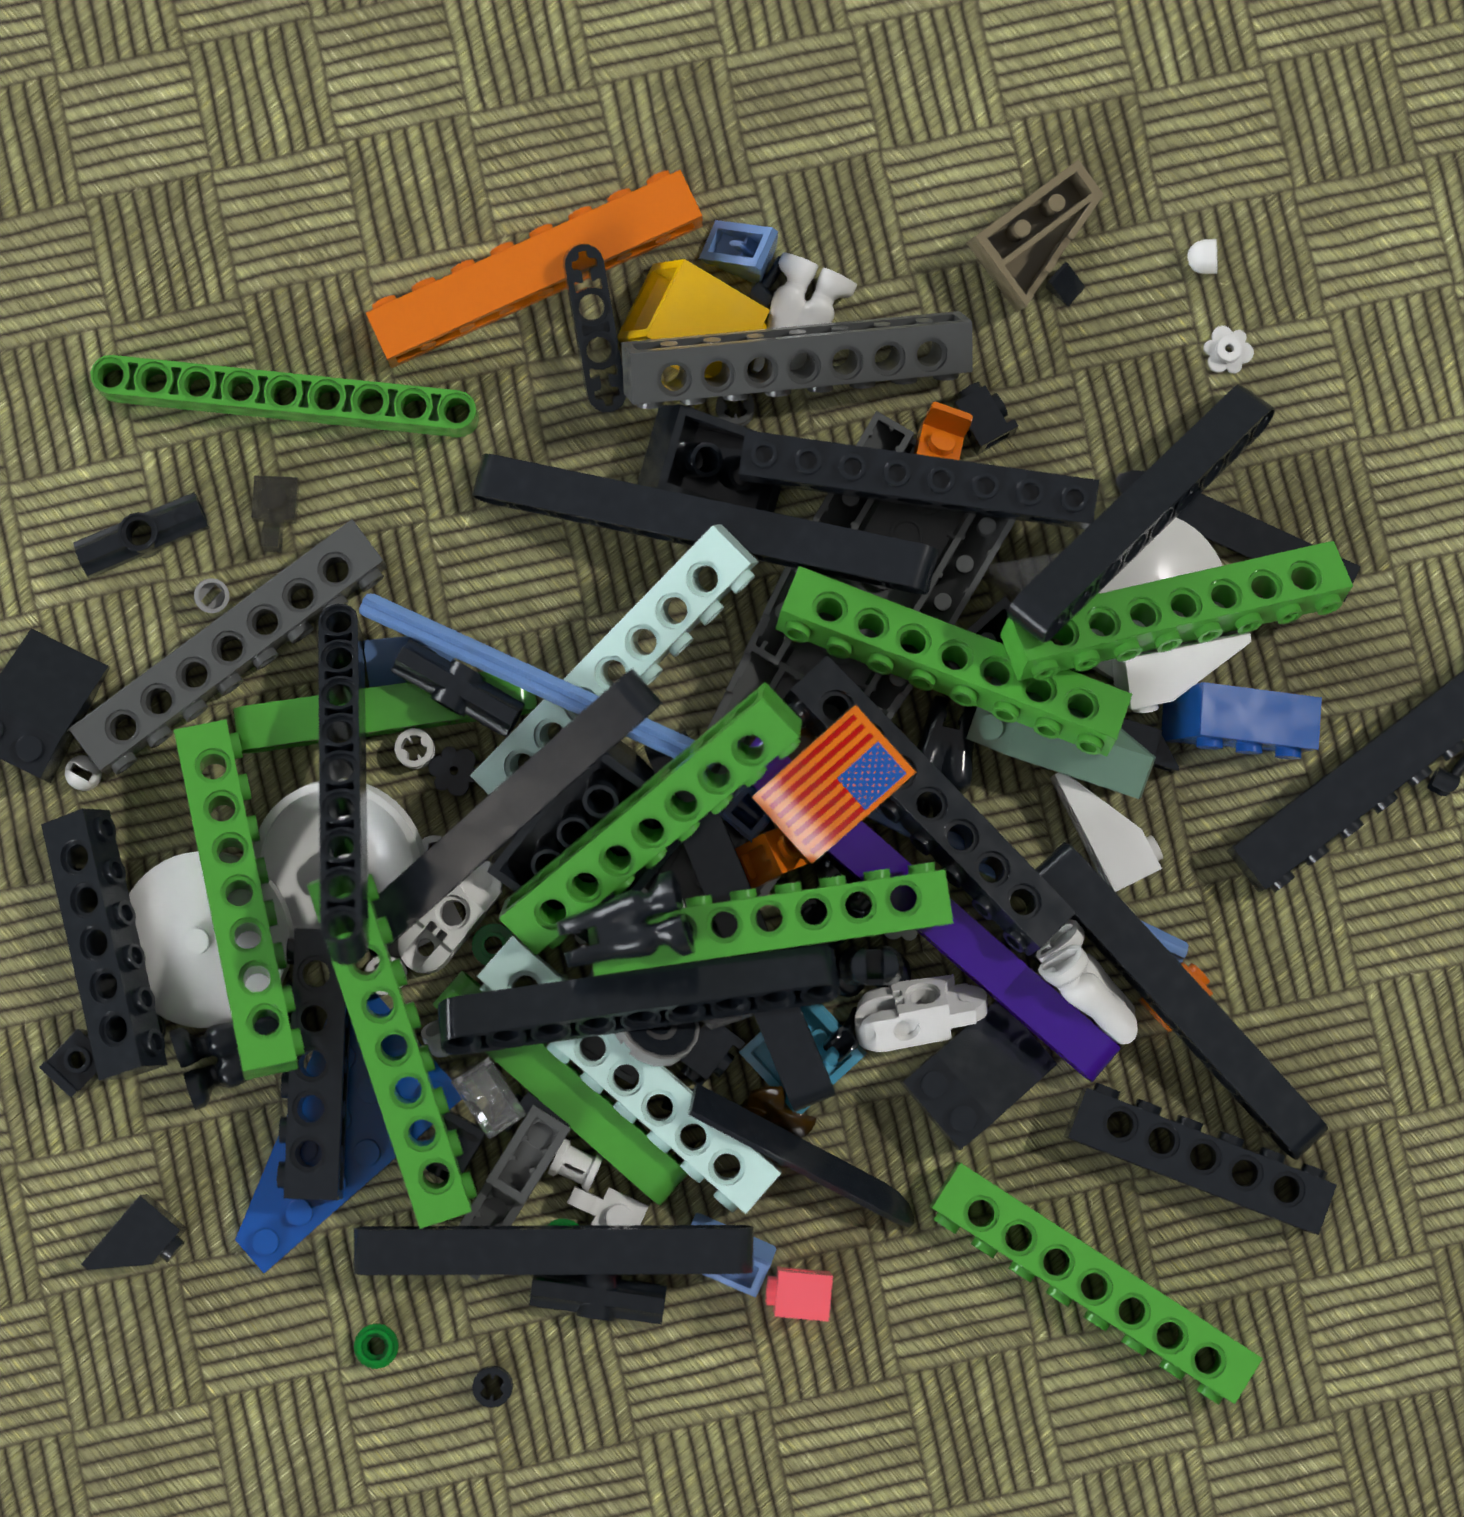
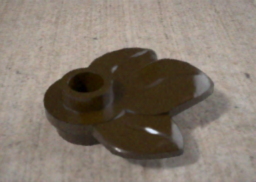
(770, 1103)

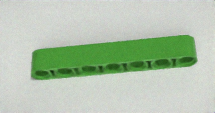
(387, 711)
(585, 1111)

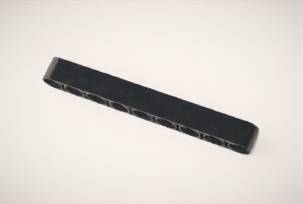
(1140, 514)
(339, 647)
(515, 802)
(638, 999)
(1183, 1003)
(784, 1029)
(553, 1250)

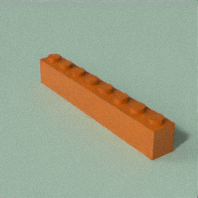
(533, 268)

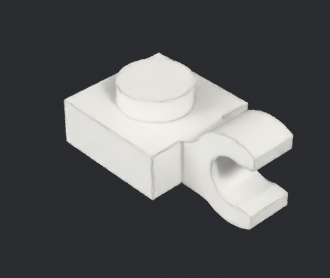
(611, 1210)

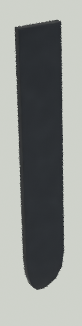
(1234, 528)
(799, 1155)

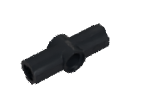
(114, 544)
(458, 688)
(600, 1297)

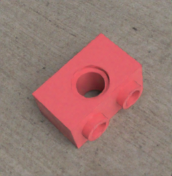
(800, 1293)

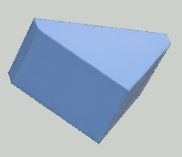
(740, 249)

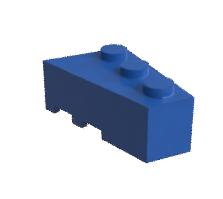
(1243, 719)

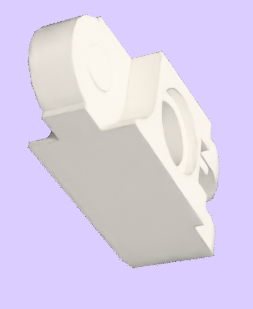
(478, 895)
(916, 1012)

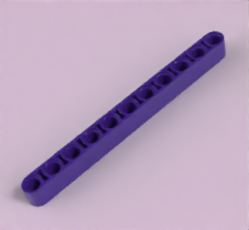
(979, 954)

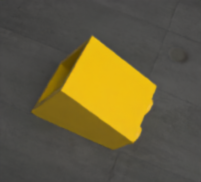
(689, 302)

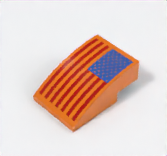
(833, 784)

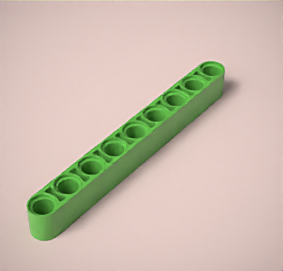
(267, 385)

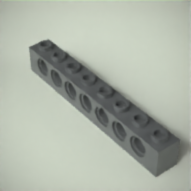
(647, 359)
(98, 729)

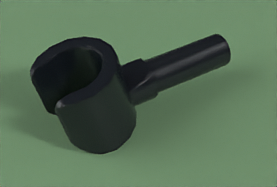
(760, 291)
(1443, 781)
(843, 1038)

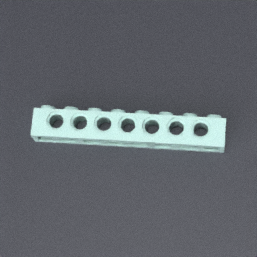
(714, 549)
(733, 1192)

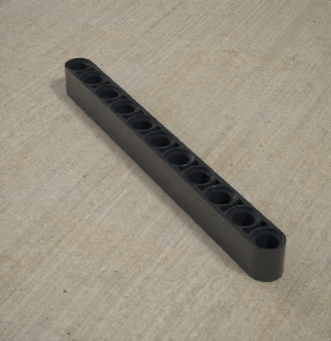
(687, 518)

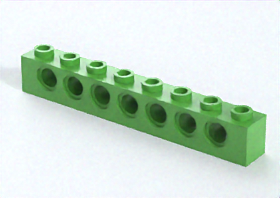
(1233, 585)
(940, 641)
(759, 715)
(197, 749)
(930, 910)
(430, 1200)
(1233, 1361)

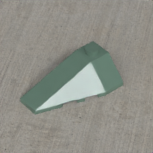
(1123, 770)

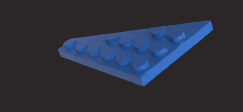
(279, 1224)

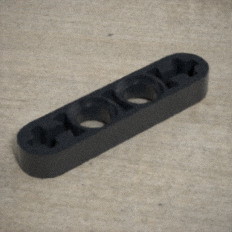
(589, 329)

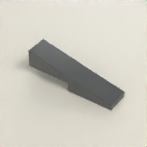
(517, 1171)

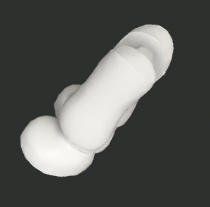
(789, 302)
(1086, 983)

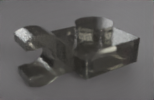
(274, 504)

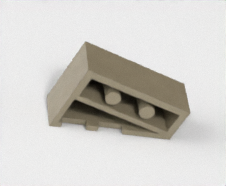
(1033, 235)

